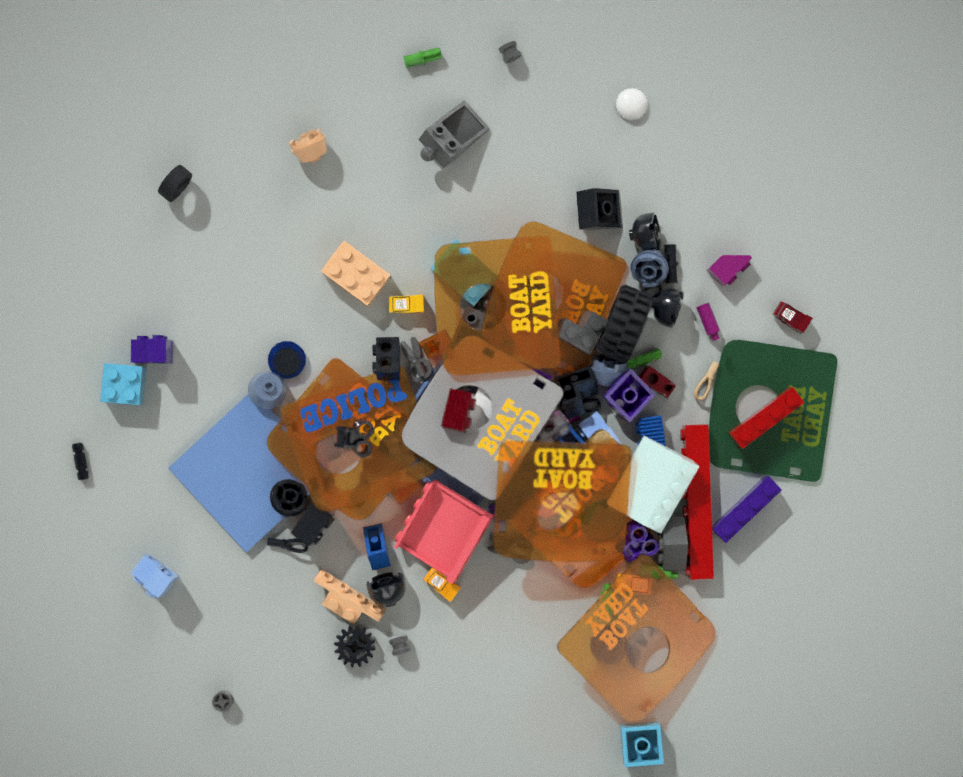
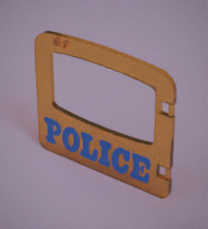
(342, 406)

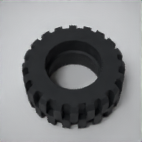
(625, 323)

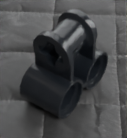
(351, 437)

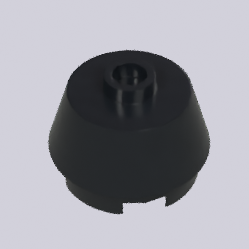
(288, 497)

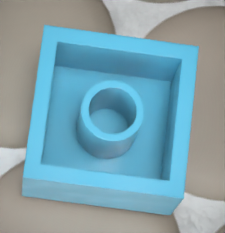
(123, 384)
(641, 744)

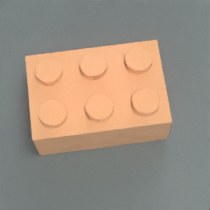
(356, 273)

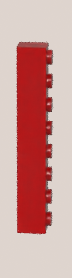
(698, 504)

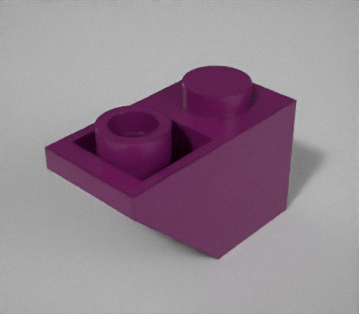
(728, 266)

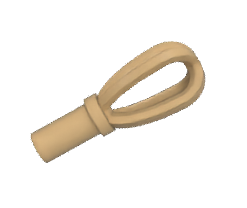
(709, 376)

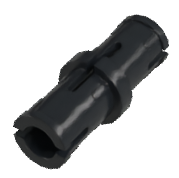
(670, 257)

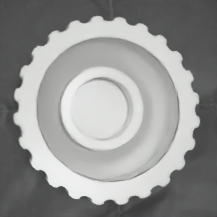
(631, 104)

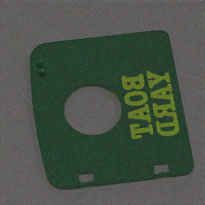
(794, 440)

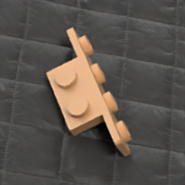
(346, 600)

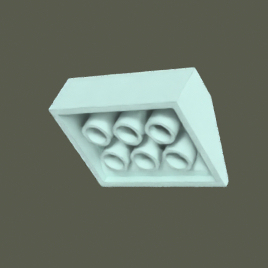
(657, 483)

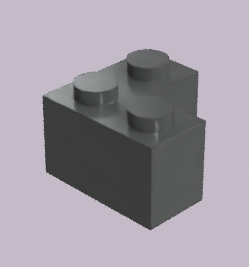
(585, 334)
(673, 544)

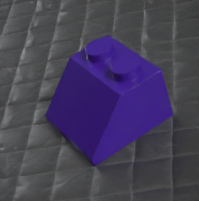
(628, 396)

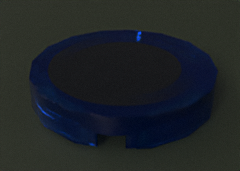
(287, 359)

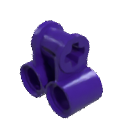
(636, 542)

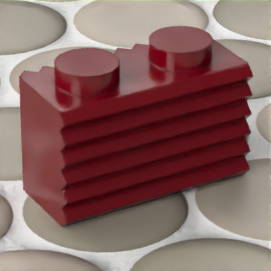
(458, 411)

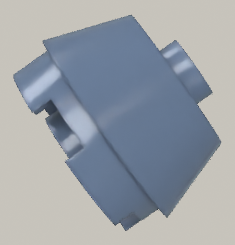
(649, 268)
(608, 370)
(267, 390)

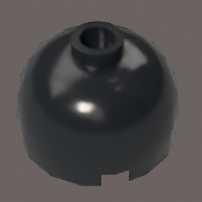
(645, 232)
(667, 306)
(386, 588)

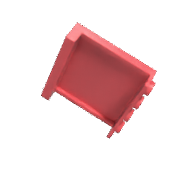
(443, 530)

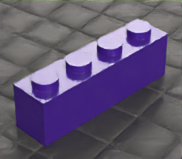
(746, 508)

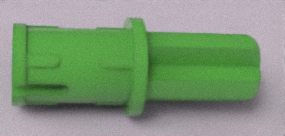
(422, 57)

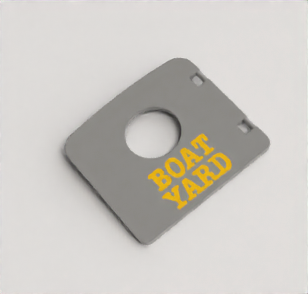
(472, 457)

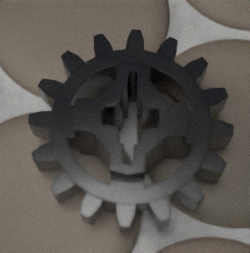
(346, 645)

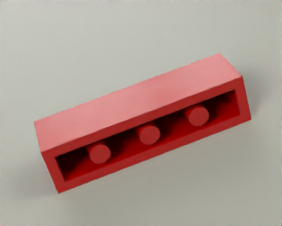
(766, 417)

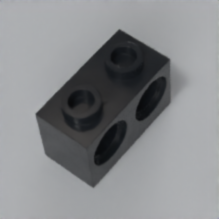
(389, 358)

